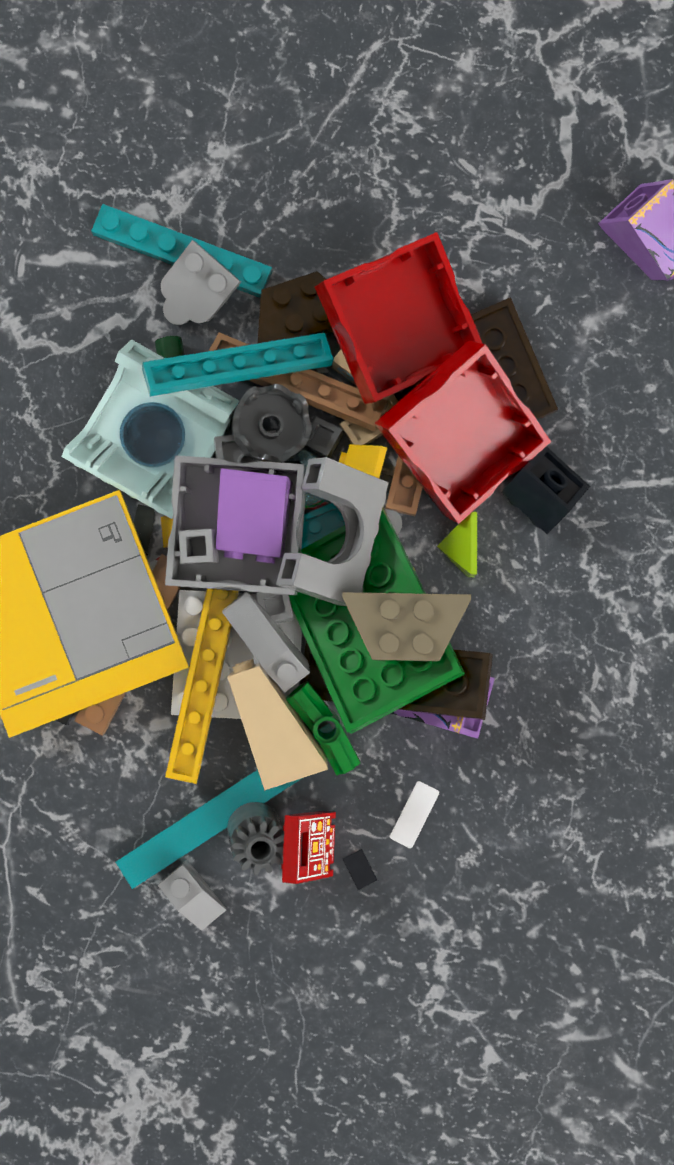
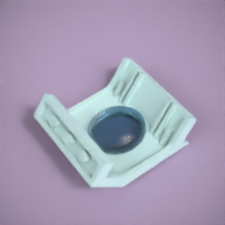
(136, 436)

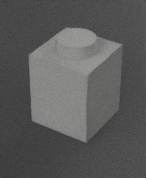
(198, 546)

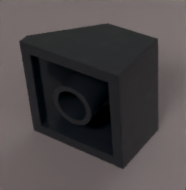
(545, 490)

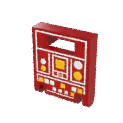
(317, 846)

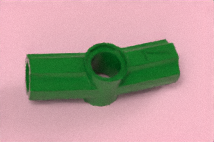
(335, 743)

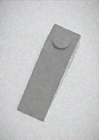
(267, 641)

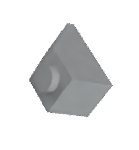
(192, 896)

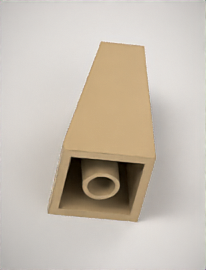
(276, 733)

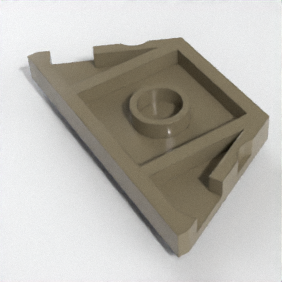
(406, 623)

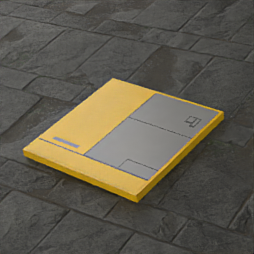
(79, 615)

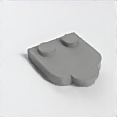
(196, 287)

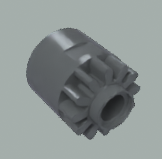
(256, 837)

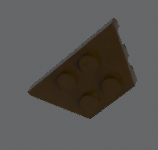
(292, 310)

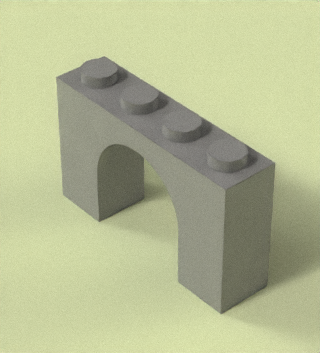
(360, 503)

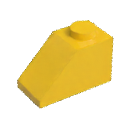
(365, 458)

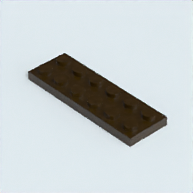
(459, 698)

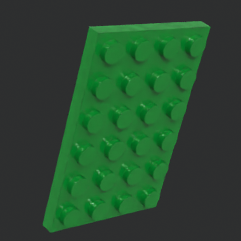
(358, 685)

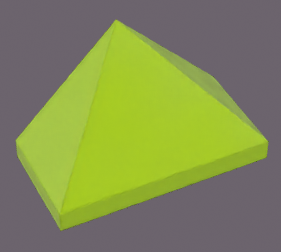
(461, 545)

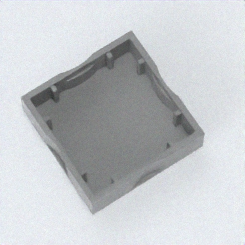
(196, 507)

